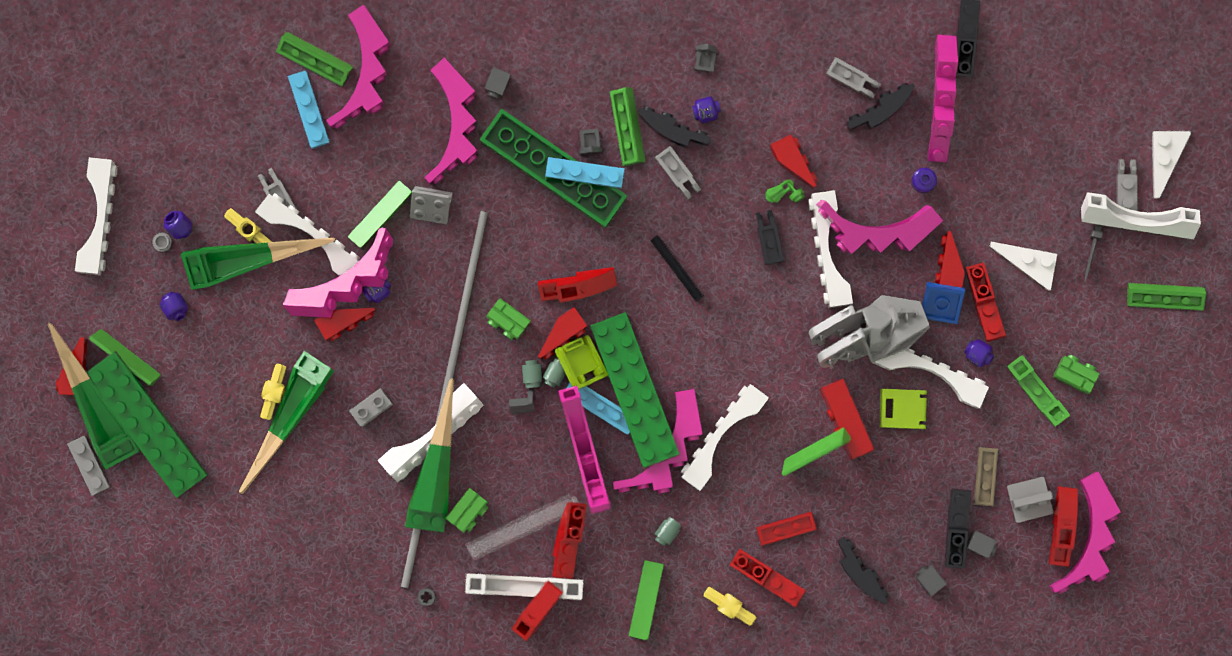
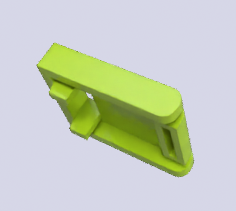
(581, 358)
(906, 410)

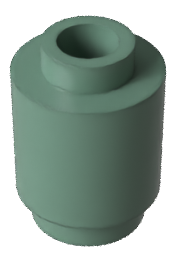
(532, 374)
(554, 374)
(667, 531)

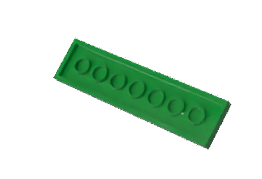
(634, 390)
(146, 424)

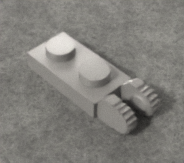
(851, 77)
(676, 170)
(1127, 186)
(277, 188)

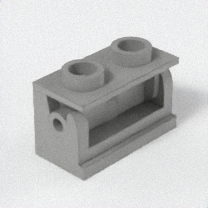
(371, 407)

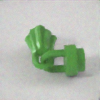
(775, 194)

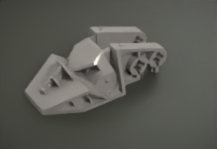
(892, 328)

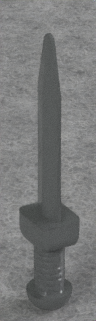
(1095, 234)

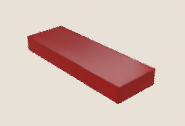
(786, 528)

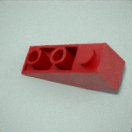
(789, 157)
(951, 268)
(342, 320)
(565, 328)
(537, 611)

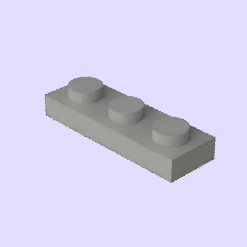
(88, 465)

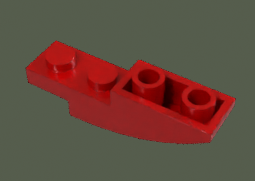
(579, 286)
(985, 302)
(1064, 526)
(567, 539)
(767, 578)

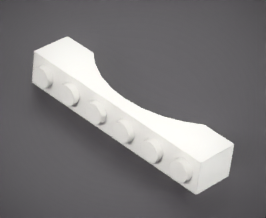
(277, 213)
(1177, 222)
(90, 256)
(837, 289)
(967, 390)
(403, 459)
(700, 470)
(520, 585)

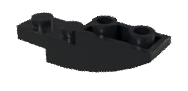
(966, 36)
(888, 105)
(664, 126)
(957, 528)
(864, 579)

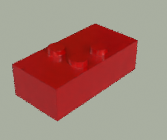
(845, 415)

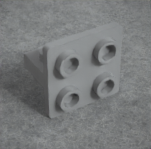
(430, 205)
(1030, 499)

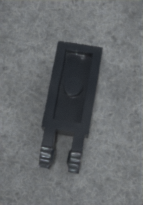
(769, 240)

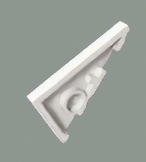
(1166, 152)
(1035, 263)

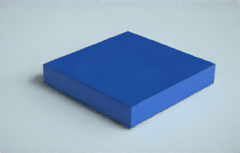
(943, 302)

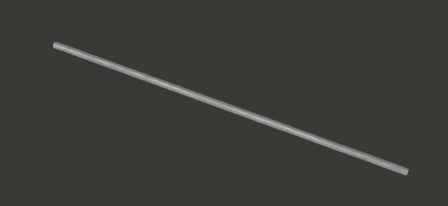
(451, 366)

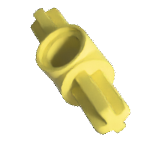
(241, 223)
(273, 391)
(729, 606)

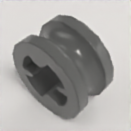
(422, 592)

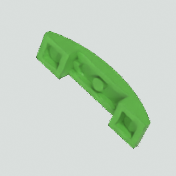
(1037, 391)

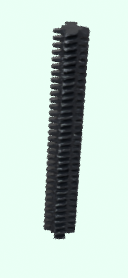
(671, 261)

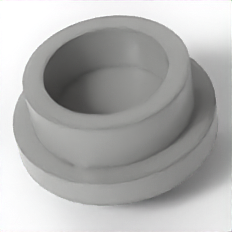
(162, 242)

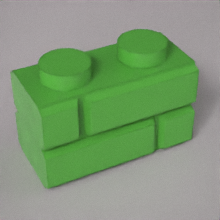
(508, 319)
(1075, 374)
(467, 511)

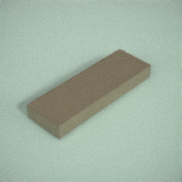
(985, 476)

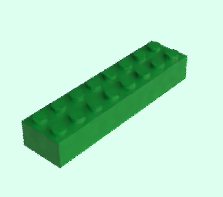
(530, 155)

